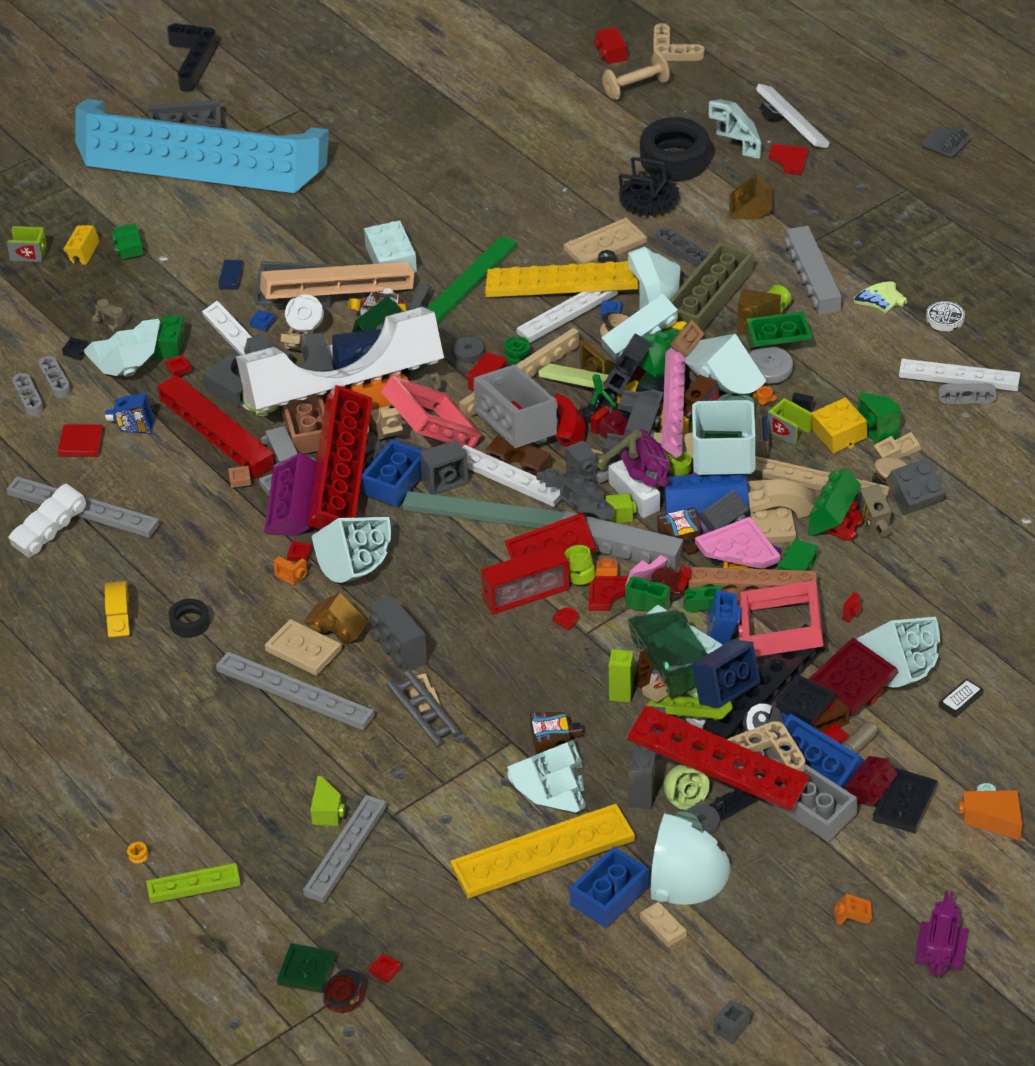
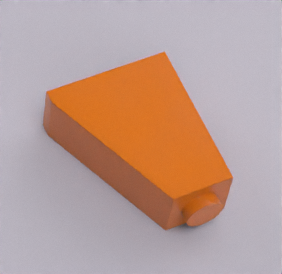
(993, 811)

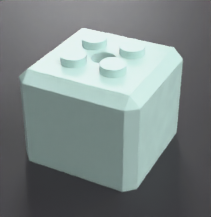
(723, 455)

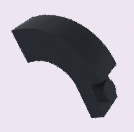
(627, 363)

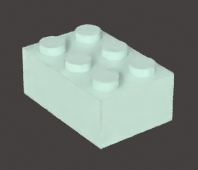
(389, 244)

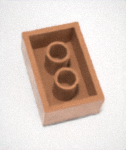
(304, 422)

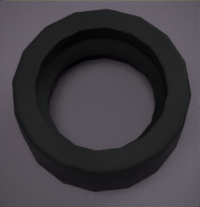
(189, 629)

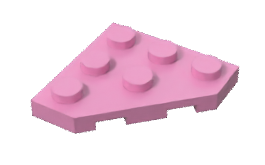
(740, 544)

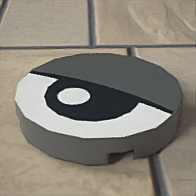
(761, 715)

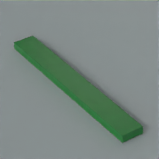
(471, 277)

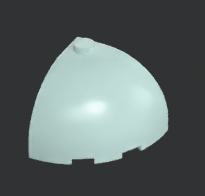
(727, 362)
(352, 547)
(907, 646)
(686, 864)

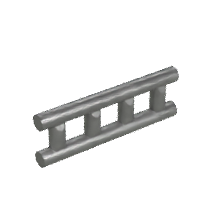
(422, 720)

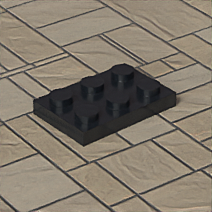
(905, 801)

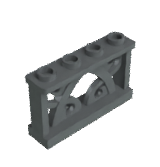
(197, 111)
(260, 299)

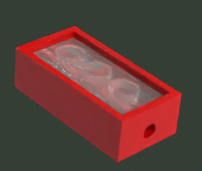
(525, 579)

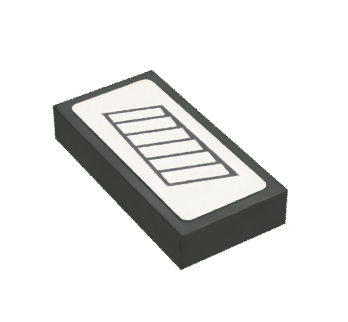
(961, 698)

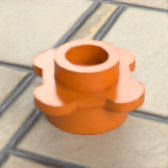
(764, 395)

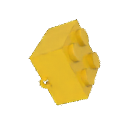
(839, 425)

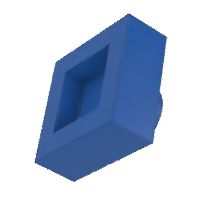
(611, 306)
(262, 320)

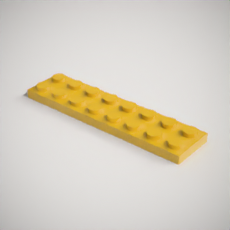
(560, 279)
(542, 850)

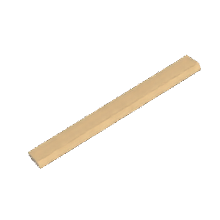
(806, 476)

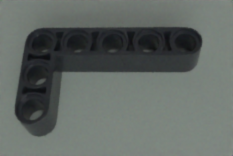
(202, 45)

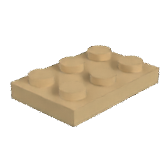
(303, 647)

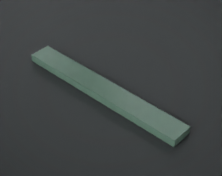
(480, 510)

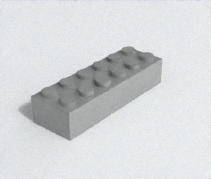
(822, 805)

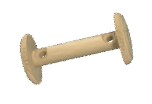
(659, 67)

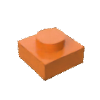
(607, 567)

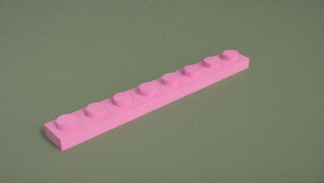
(673, 402)

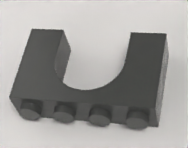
(312, 348)
(223, 381)
(643, 774)

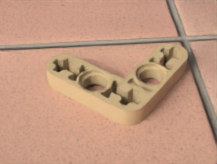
(690, 52)
(770, 739)

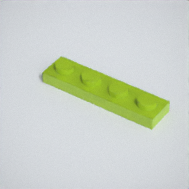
(690, 707)
(193, 883)

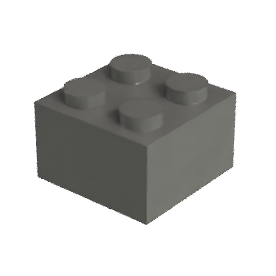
(444, 467)
(915, 486)

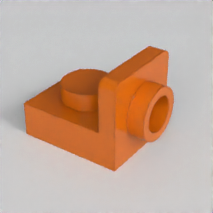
(288, 571)
(853, 908)

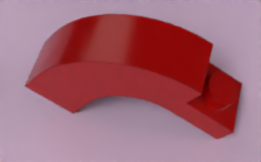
(571, 424)

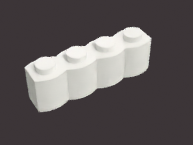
(47, 520)

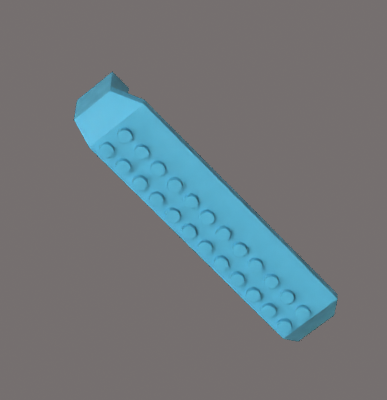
(198, 150)

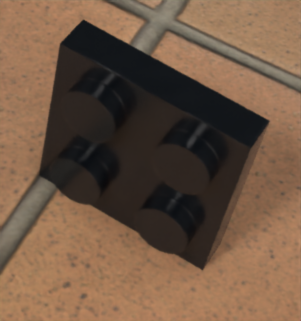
(805, 699)

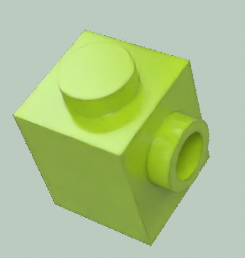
(622, 506)

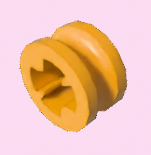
(132, 850)

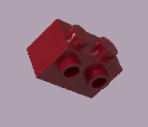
(871, 780)

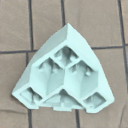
(735, 124)
(655, 275)
(125, 349)
(551, 778)

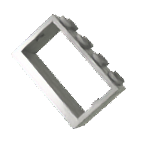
(519, 427)

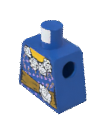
(132, 414)

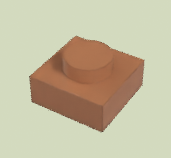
(239, 476)

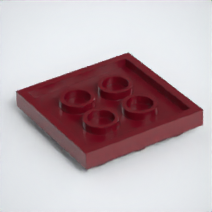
(855, 674)

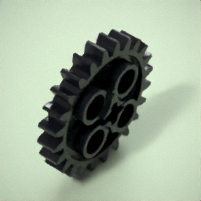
(638, 196)

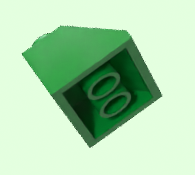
(777, 330)
(655, 356)
(833, 501)

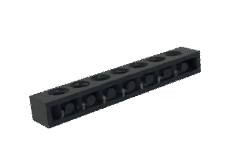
(774, 679)

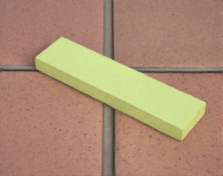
(570, 375)

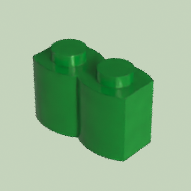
(127, 241)
(644, 595)

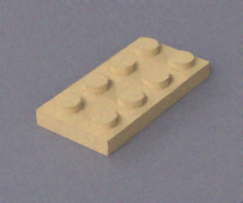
(773, 522)

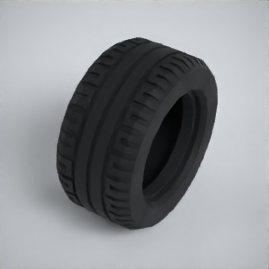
(676, 133)

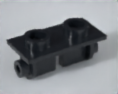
(732, 802)

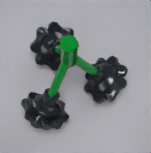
(602, 397)

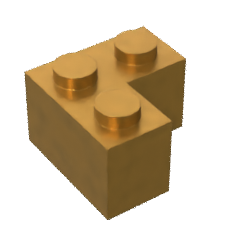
(338, 616)

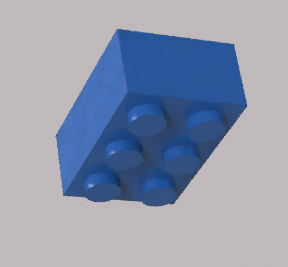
(392, 473)
(609, 887)

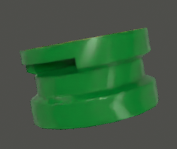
(516, 349)

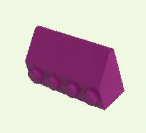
(290, 496)

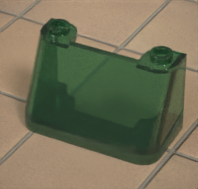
(669, 647)

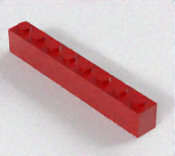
(216, 426)

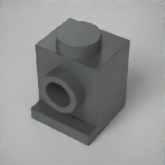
(731, 1021)

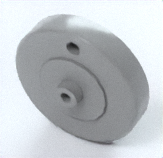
(773, 363)

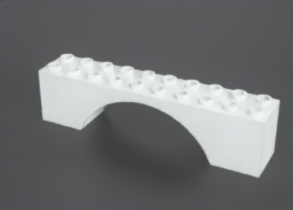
(404, 343)

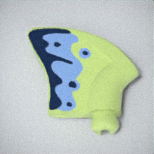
(881, 296)

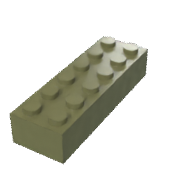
(712, 284)

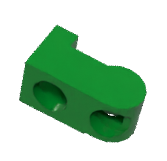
(699, 598)

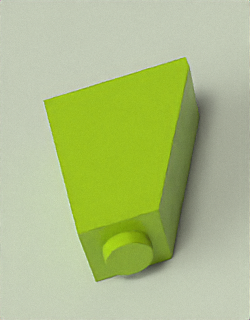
(621, 675)

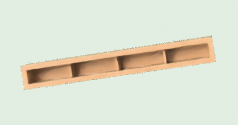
(336, 280)

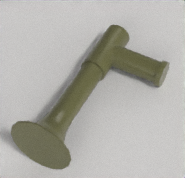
(603, 459)

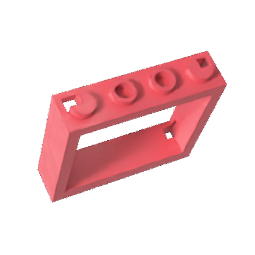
(411, 397)
(788, 639)

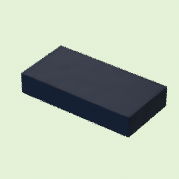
(231, 274)

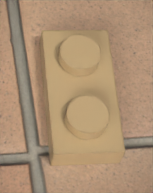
(663, 924)

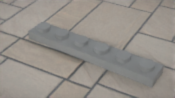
(344, 849)

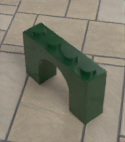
(375, 319)

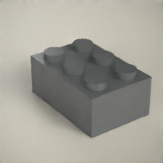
(398, 634)

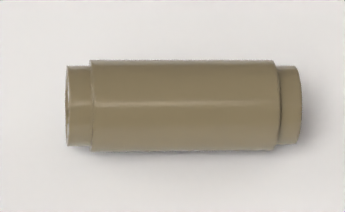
(861, 736)

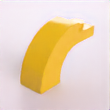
(117, 609)

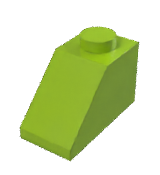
(326, 804)

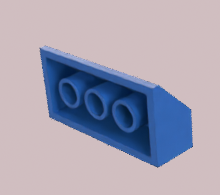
(702, 491)
(823, 752)

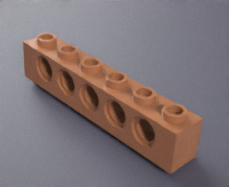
(740, 580)

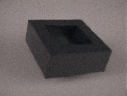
(770, 112)
(75, 348)
(803, 401)

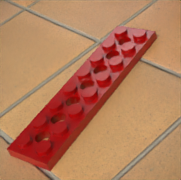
(723, 769)

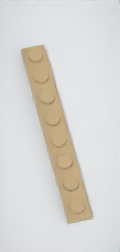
(532, 364)

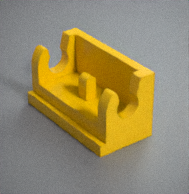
(82, 243)

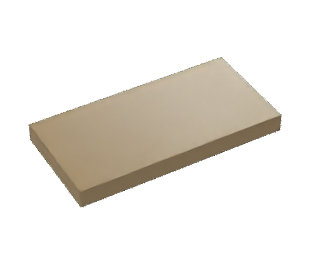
(615, 237)

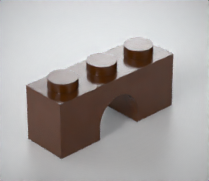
(531, 458)

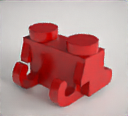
(850, 521)

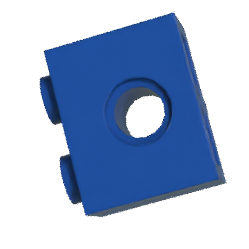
(723, 617)

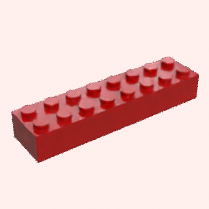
(339, 457)

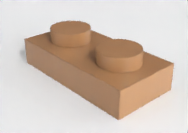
(687, 338)

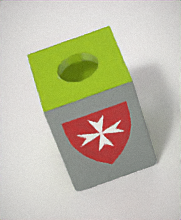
(27, 244)
(789, 420)

